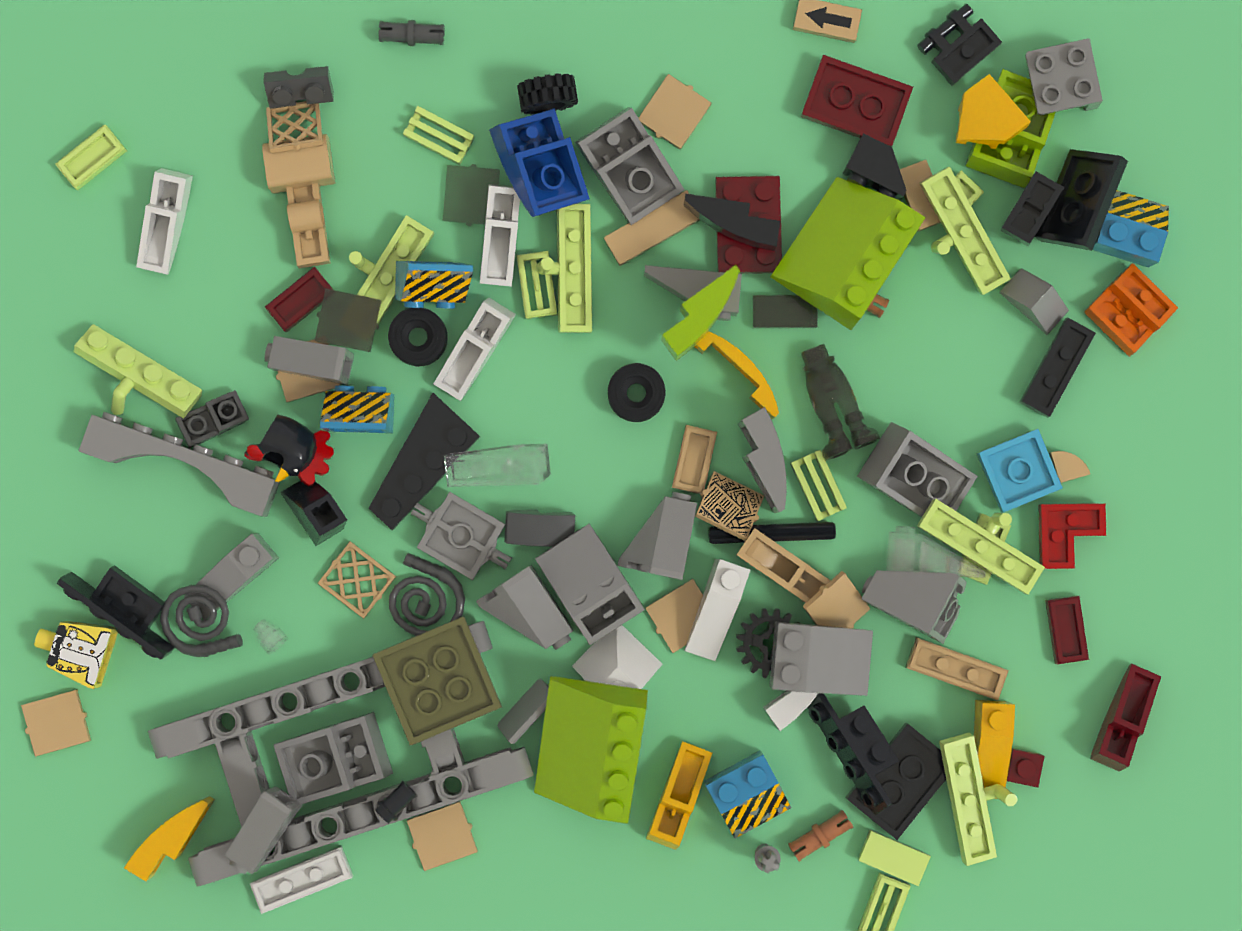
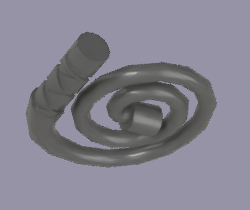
(423, 606)
(195, 615)

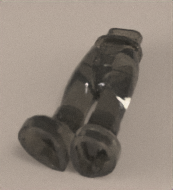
(827, 386)

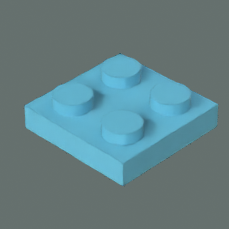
(1019, 470)

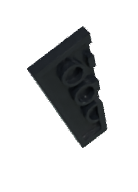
(421, 461)

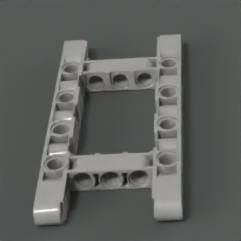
(248, 780)

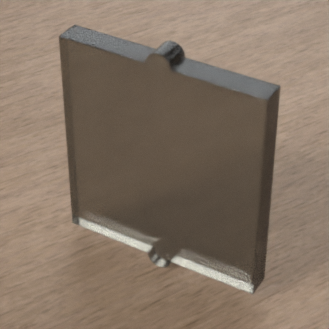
(468, 193)
(348, 320)

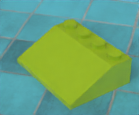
(847, 250)
(591, 747)

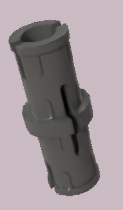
(411, 33)

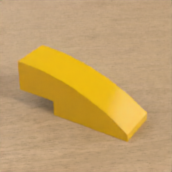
(679, 795)
(168, 840)

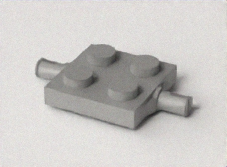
(461, 535)

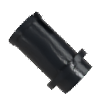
(395, 802)

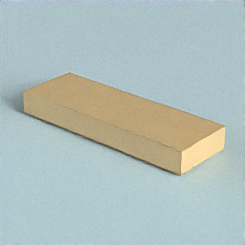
(650, 230)
(957, 669)

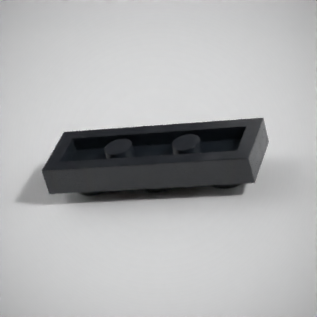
(1057, 367)

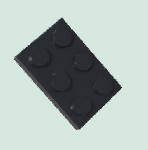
(1082, 206)
(906, 783)

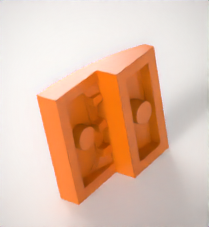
(1130, 309)

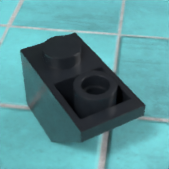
(875, 167)
(315, 510)

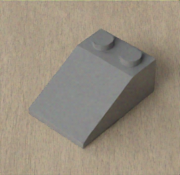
(915, 472)
(820, 659)

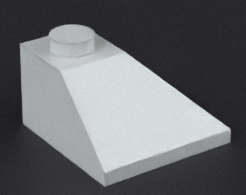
(618, 661)

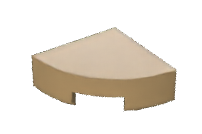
(1068, 466)

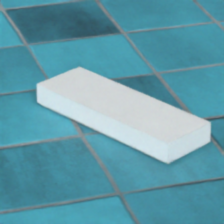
(301, 879)

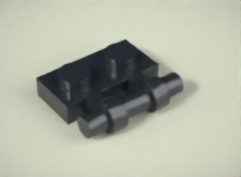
(966, 51)

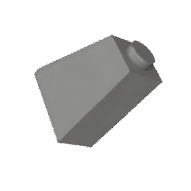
(310, 359)
(262, 830)

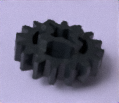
(757, 639)

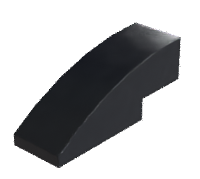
(733, 221)

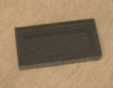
(782, 312)

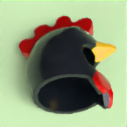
(294, 450)

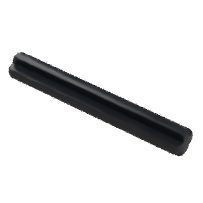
(780, 532)

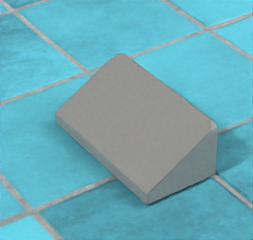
(524, 712)

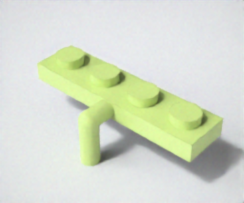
(963, 231)
(406, 245)
(572, 268)
(136, 372)
(981, 544)
(970, 798)

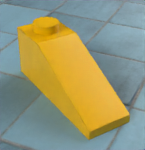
(994, 739)

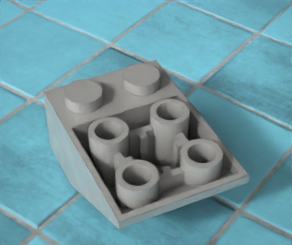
(589, 584)

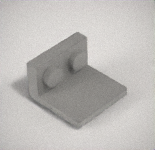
(1064, 77)

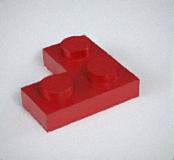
(1058, 527)

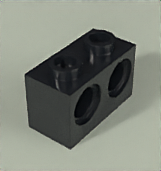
(1032, 208)

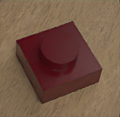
(1025, 768)

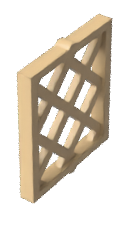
(296, 143)
(336, 564)

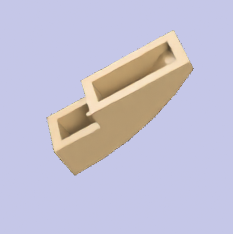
(781, 566)

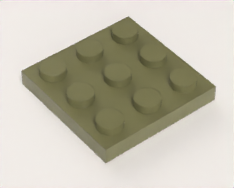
(437, 680)

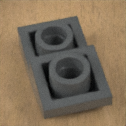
(212, 419)
(538, 528)

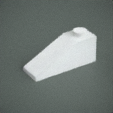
(717, 608)

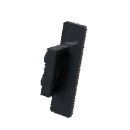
(124, 605)
(858, 747)

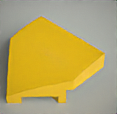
(989, 115)

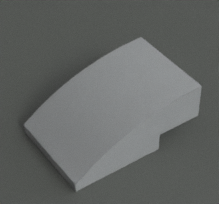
(630, 165)
(767, 459)
(333, 759)

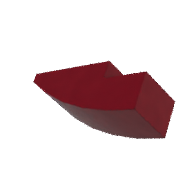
(1126, 718)

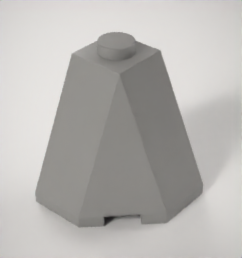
(664, 539)
(917, 599)
(529, 609)

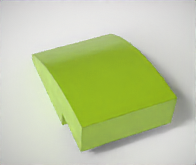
(1019, 156)
(700, 314)

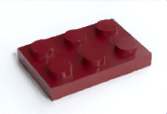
(856, 101)
(764, 201)

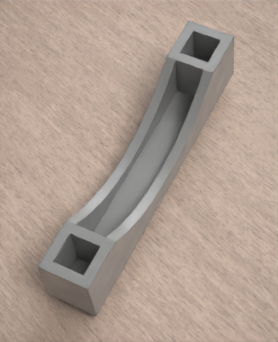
(115, 443)

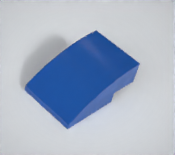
(540, 162)

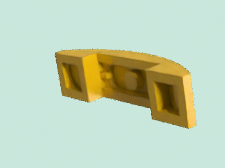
(763, 395)

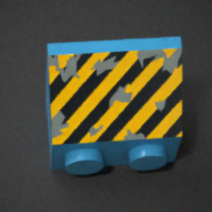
(1134, 230)
(432, 282)
(358, 411)
(747, 794)

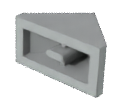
(1035, 300)

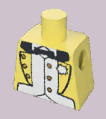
(79, 650)

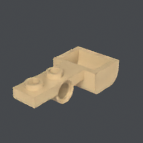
(301, 175)

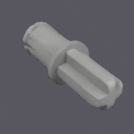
(767, 858)

